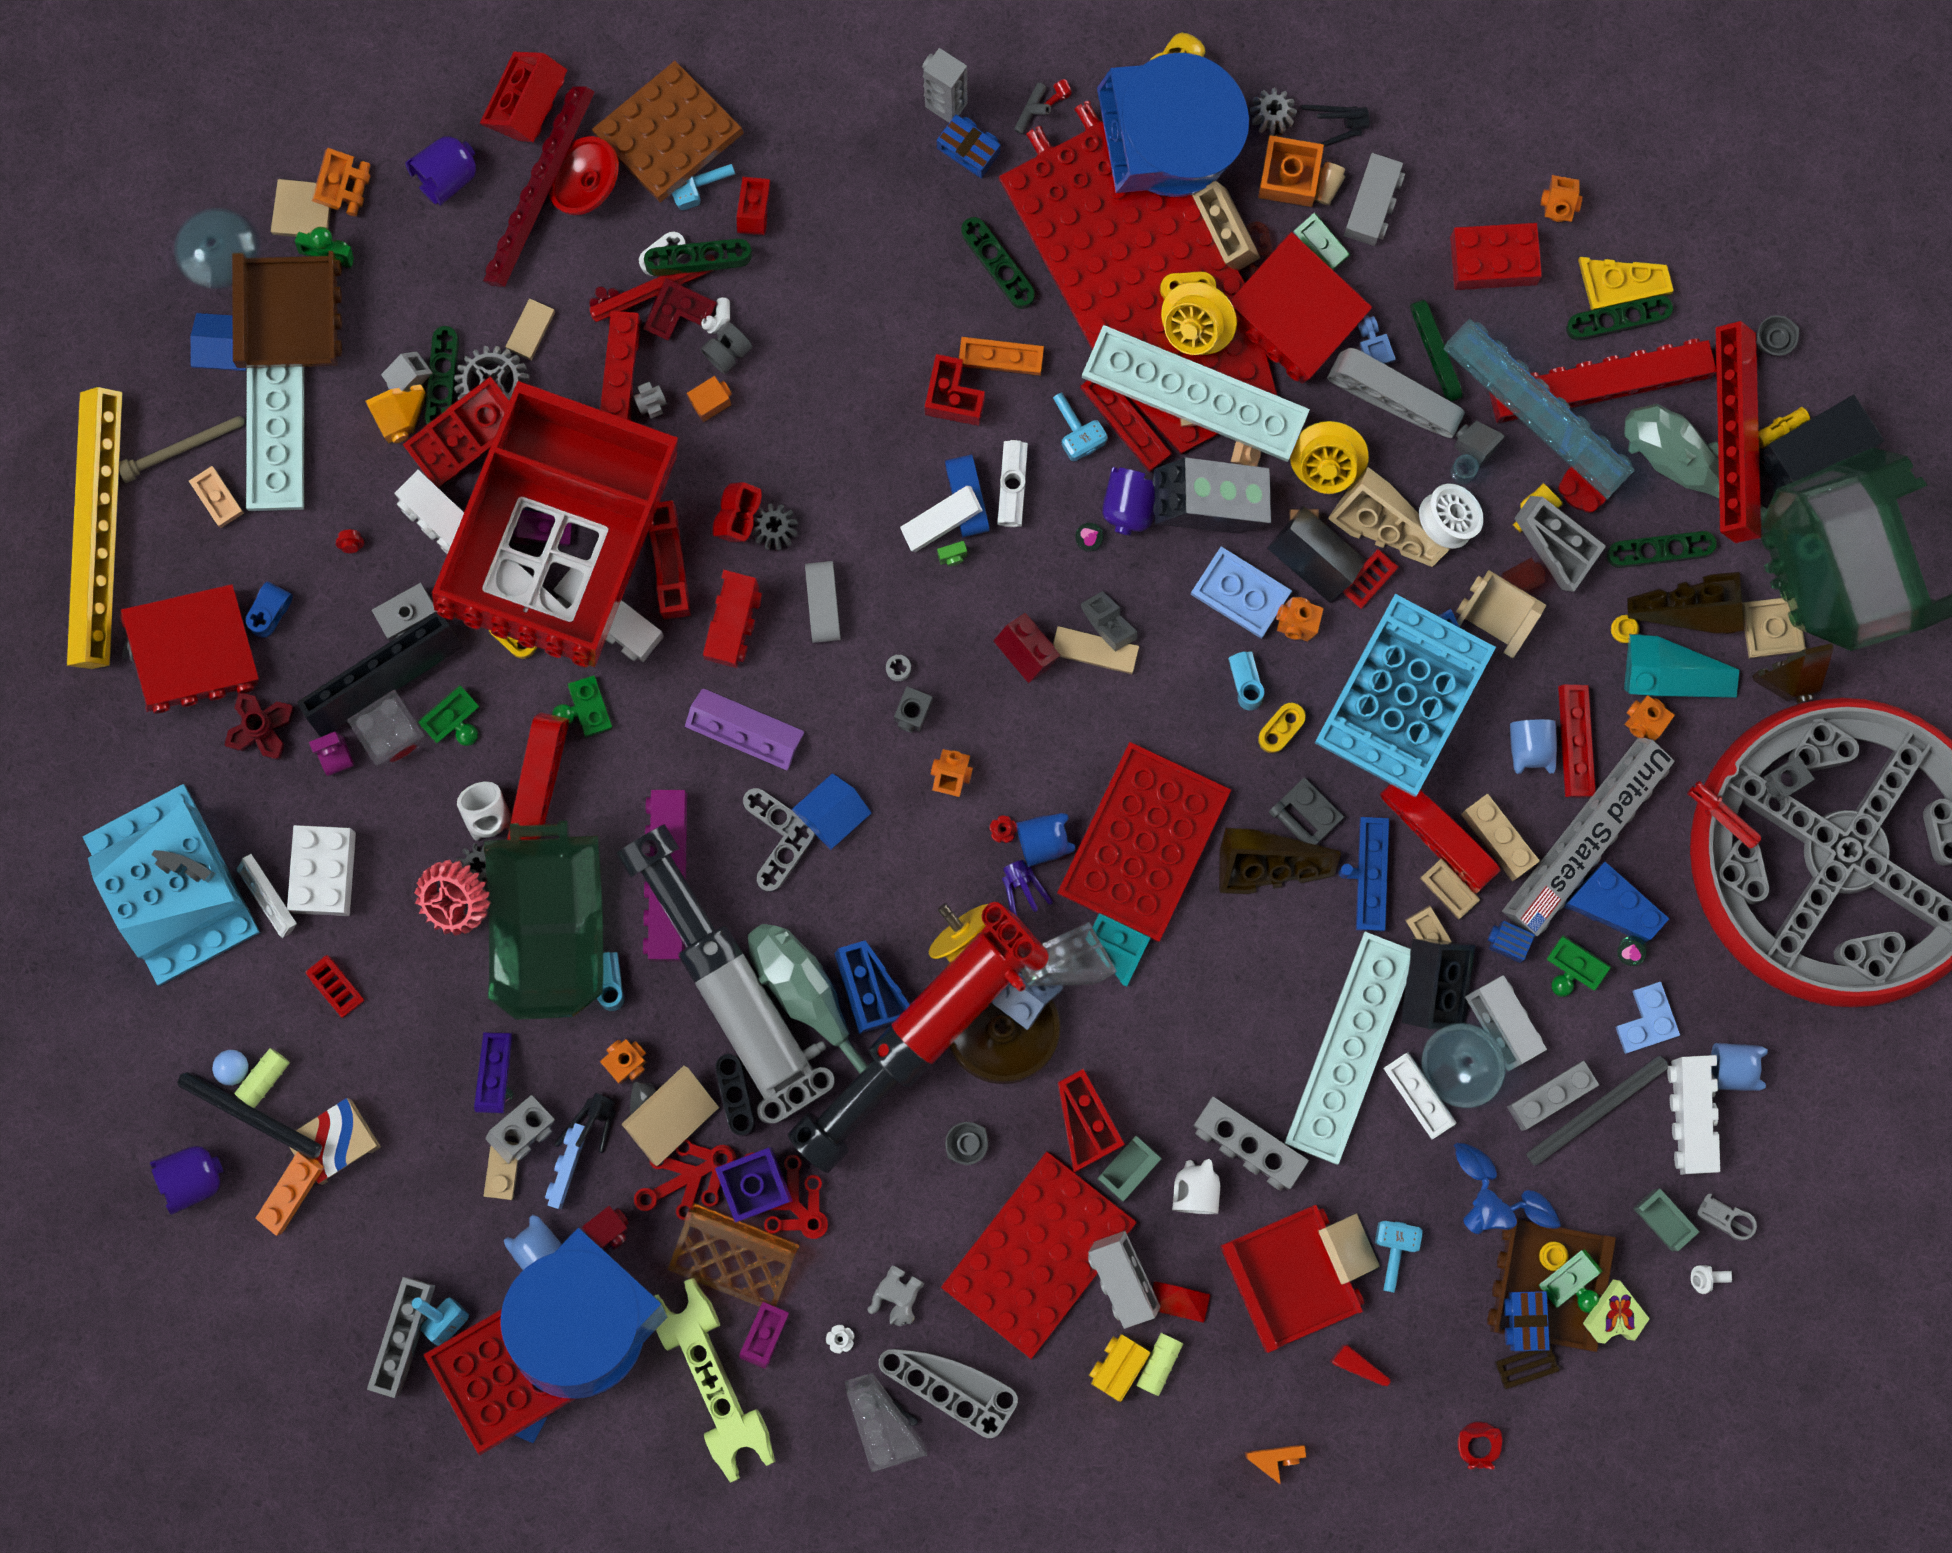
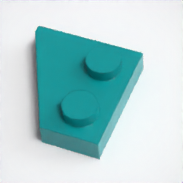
(1121, 944)

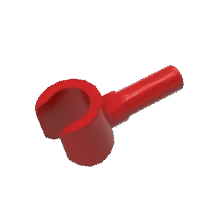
(1062, 92)

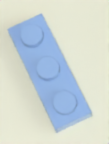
(565, 1167)

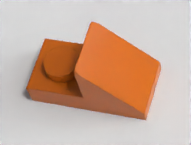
(1267, 1459)

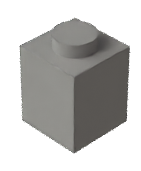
(406, 371)

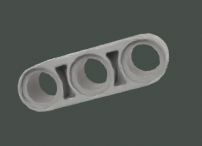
(822, 601)

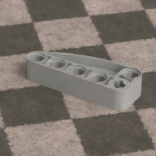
(1394, 392)
(962, 1383)

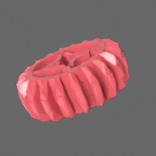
(456, 890)

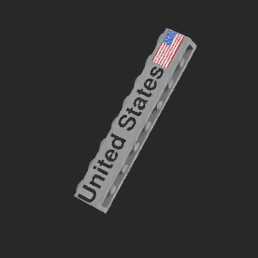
(1588, 836)

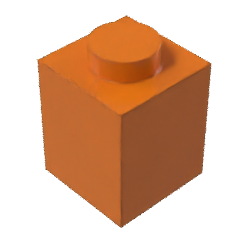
(710, 398)

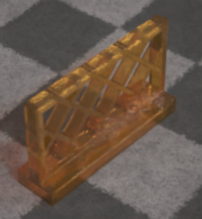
(742, 1235)

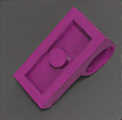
(536, 528)
(332, 753)
(763, 1335)

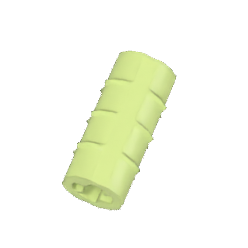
(262, 1078)
(1159, 1364)

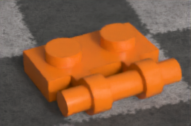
(333, 180)

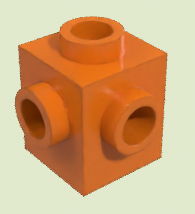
(1561, 199)
(1299, 619)
(1648, 718)
(951, 772)
(614, 1065)

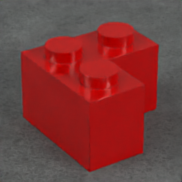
(946, 396)

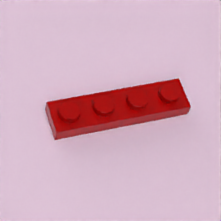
(1128, 425)
(1576, 741)

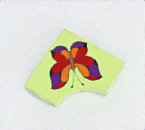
(1616, 1314)

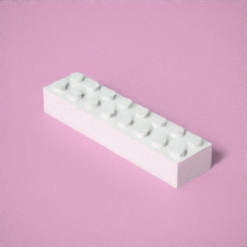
(441, 519)

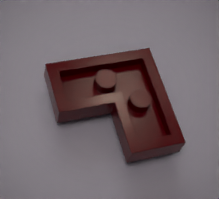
(676, 301)

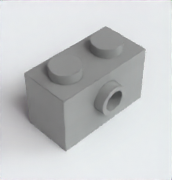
(404, 611)

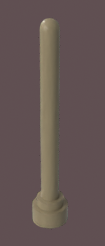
(131, 468)

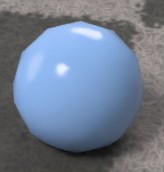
(230, 1067)

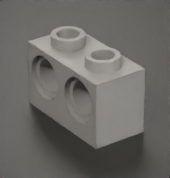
(515, 1125)

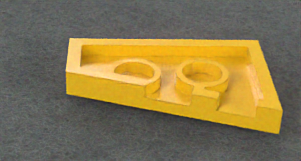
(1618, 282)

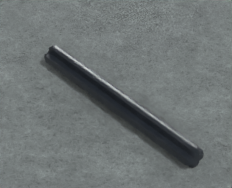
(249, 1115)

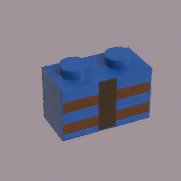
(969, 145)
(1527, 1321)

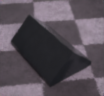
(1317, 554)

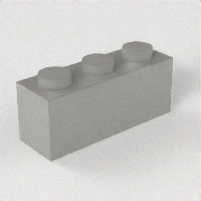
(1374, 200)
(1506, 1022)
(1552, 1095)
(1123, 1280)

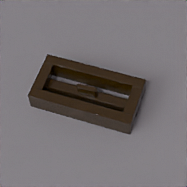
(1503, 1374)

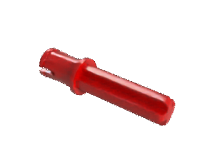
(1714, 806)

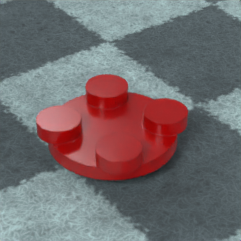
(1580, 492)

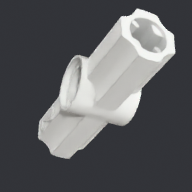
(1012, 500)

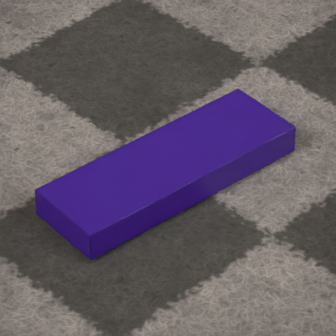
(493, 1072)

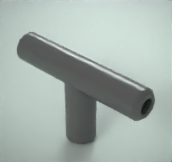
(1033, 107)

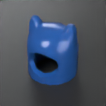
(1044, 838)

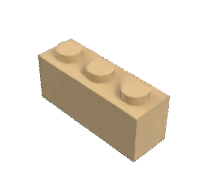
(1226, 226)
(1500, 837)

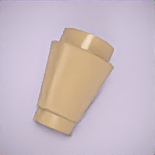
(1329, 182)

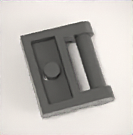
(1311, 807)

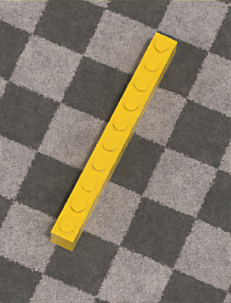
(94, 528)

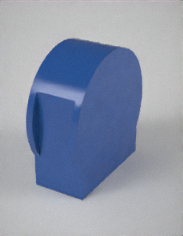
(1171, 124)
(577, 1320)

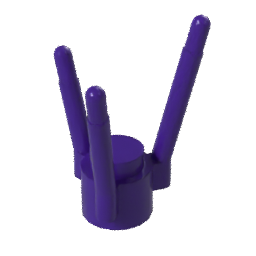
(1018, 876)

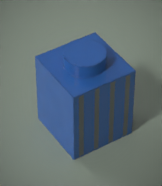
(1510, 941)

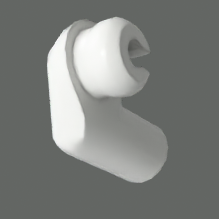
(722, 316)

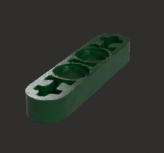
(697, 252)
(1000, 261)
(1620, 322)
(1435, 350)
(441, 379)
(1660, 546)

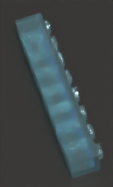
(1539, 408)

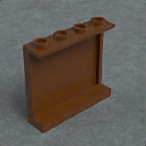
(286, 311)
(1524, 1272)

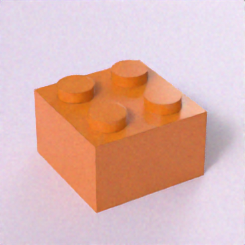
(1291, 171)

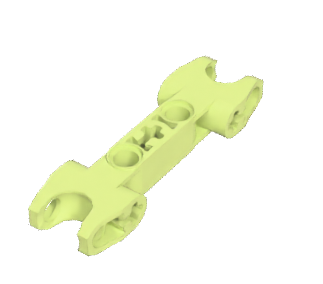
(732, 1429)

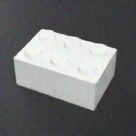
(321, 870)

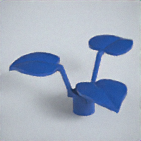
(1489, 1209)

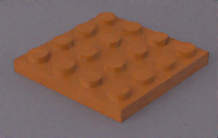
(668, 131)

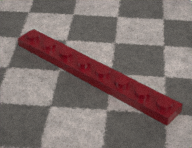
(536, 191)

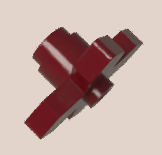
(272, 718)

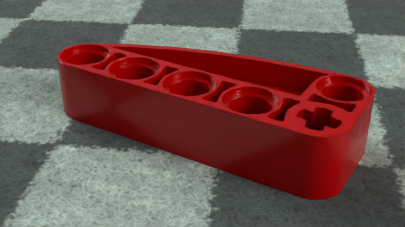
(539, 770)
(1443, 836)

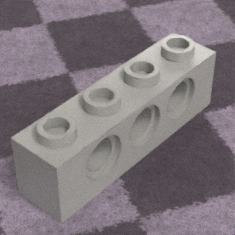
(945, 84)
(1290, 1161)
(400, 1339)

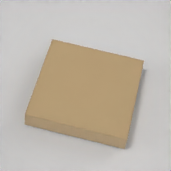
(295, 210)
(1769, 629)
(1349, 1249)

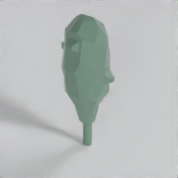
(1675, 448)
(800, 985)

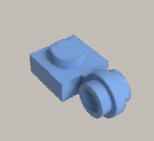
(1376, 347)

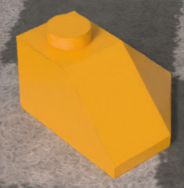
(397, 412)

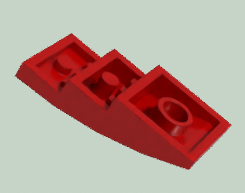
(459, 433)

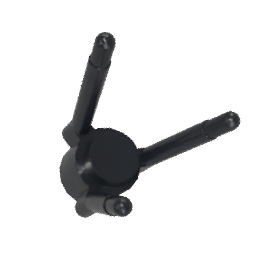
(1354, 118)
(598, 1109)

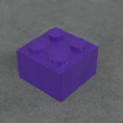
(753, 1184)

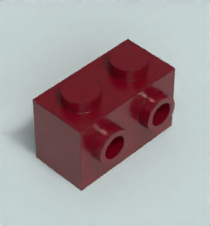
(1026, 647)
(607, 1228)

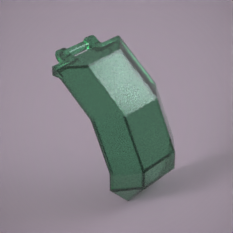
(544, 922)

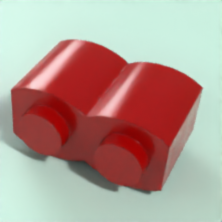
(738, 506)

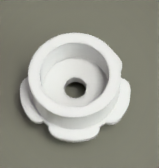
(835, 1345)

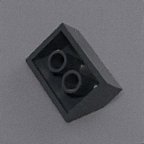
(1437, 983)

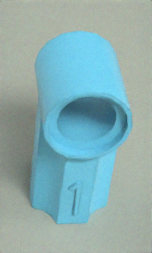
(1246, 678)
(612, 981)

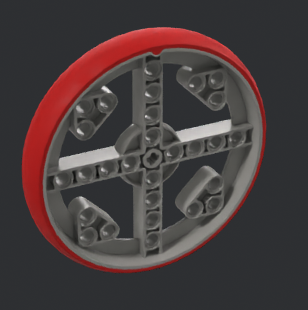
(1726, 901)

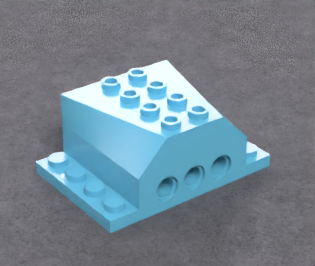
(1405, 695)
(164, 915)

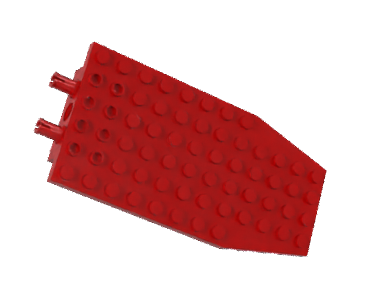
(1117, 249)

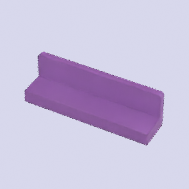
(744, 728)

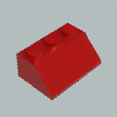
(524, 95)

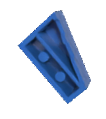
(1617, 904)

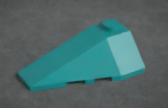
(1669, 669)

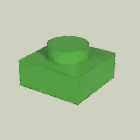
(952, 554)

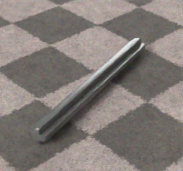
(1597, 1110)

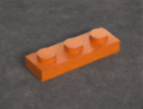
(1001, 356)
(289, 1193)

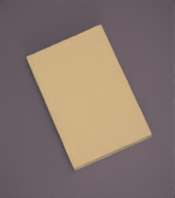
(670, 1115)

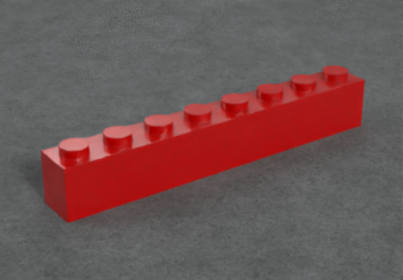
(1624, 376)
(1738, 432)

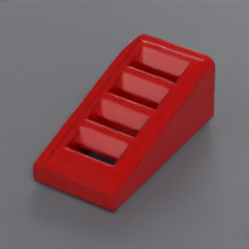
(1388, 563)
(326, 992)
(1351, 1361)

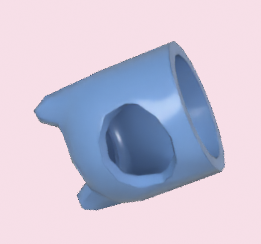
(1533, 744)
(1738, 1066)
(532, 1243)

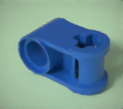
(269, 605)

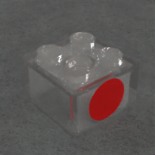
(388, 730)

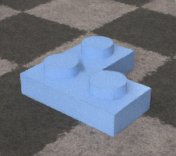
(1656, 1021)

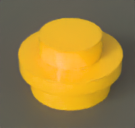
(1622, 627)
(1553, 1255)

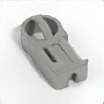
(1722, 1217)

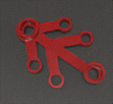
(689, 1176)
(797, 1208)

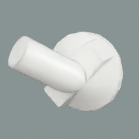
(1703, 1278)

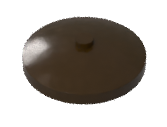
(1003, 1050)

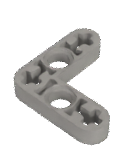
(787, 830)

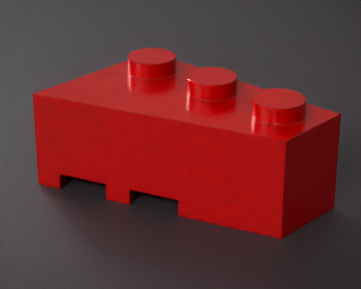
(732, 619)
(1086, 1122)

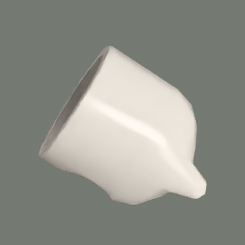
(484, 810)
(1197, 1189)

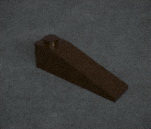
(1705, 607)
(1799, 675)
(1261, 859)

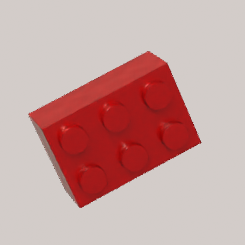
(1495, 256)

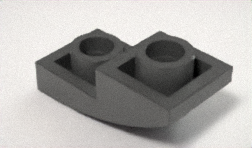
(171, 861)

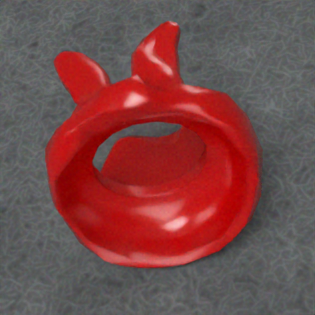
(1477, 1430)

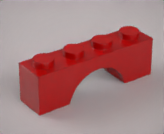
(619, 363)
(669, 562)

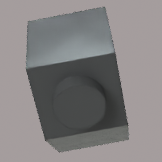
(1478, 441)

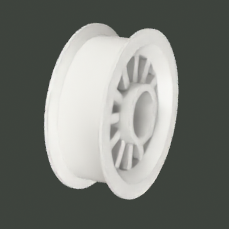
(1451, 516)

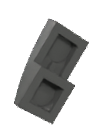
(1106, 619)

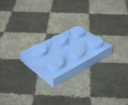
(1241, 592)

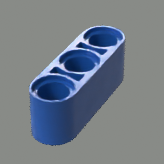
(962, 473)

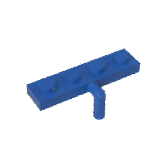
(1370, 874)

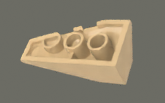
(1381, 513)

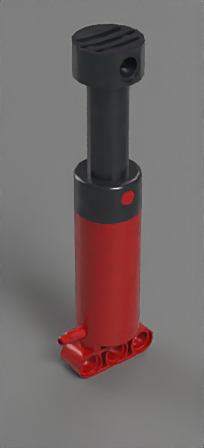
(925, 1030)

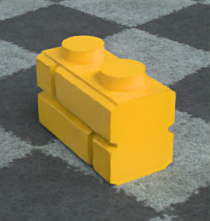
(1119, 1367)

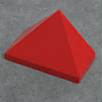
(1181, 1301)

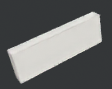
(941, 518)
(266, 896)
(1420, 1095)

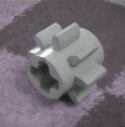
(650, 400)

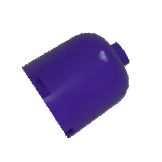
(443, 168)
(1129, 501)
(187, 1177)

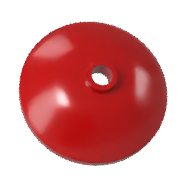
(585, 176)

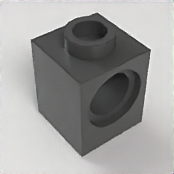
(909, 698)
(1798, 773)

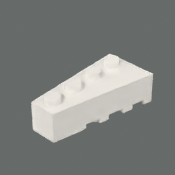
(1695, 1114)

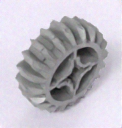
(498, 374)

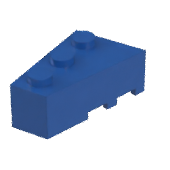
(870, 990)

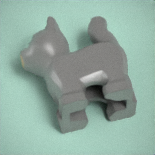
(898, 1293)

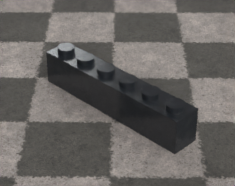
(379, 674)

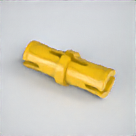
(1782, 426)

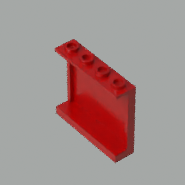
(1297, 308)
(190, 648)
(1289, 1279)

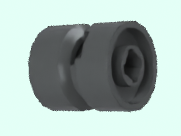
(719, 355)

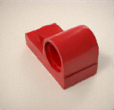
(753, 206)

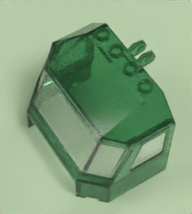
(1848, 554)

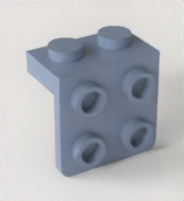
(1026, 1004)

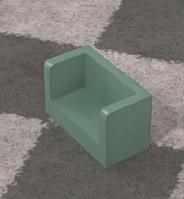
(1129, 1168)
(1666, 1220)

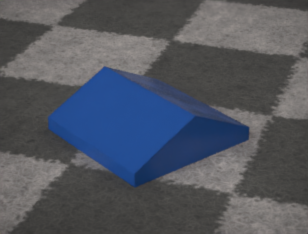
(213, 342)
(832, 810)

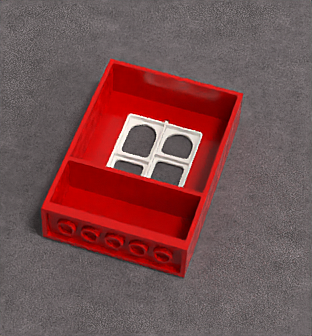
(582, 472)

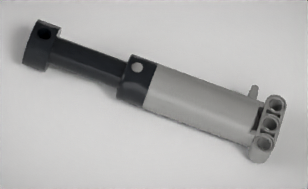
(728, 983)

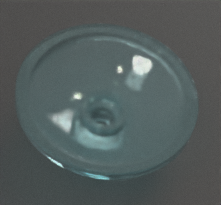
(213, 265)
(1452, 1076)

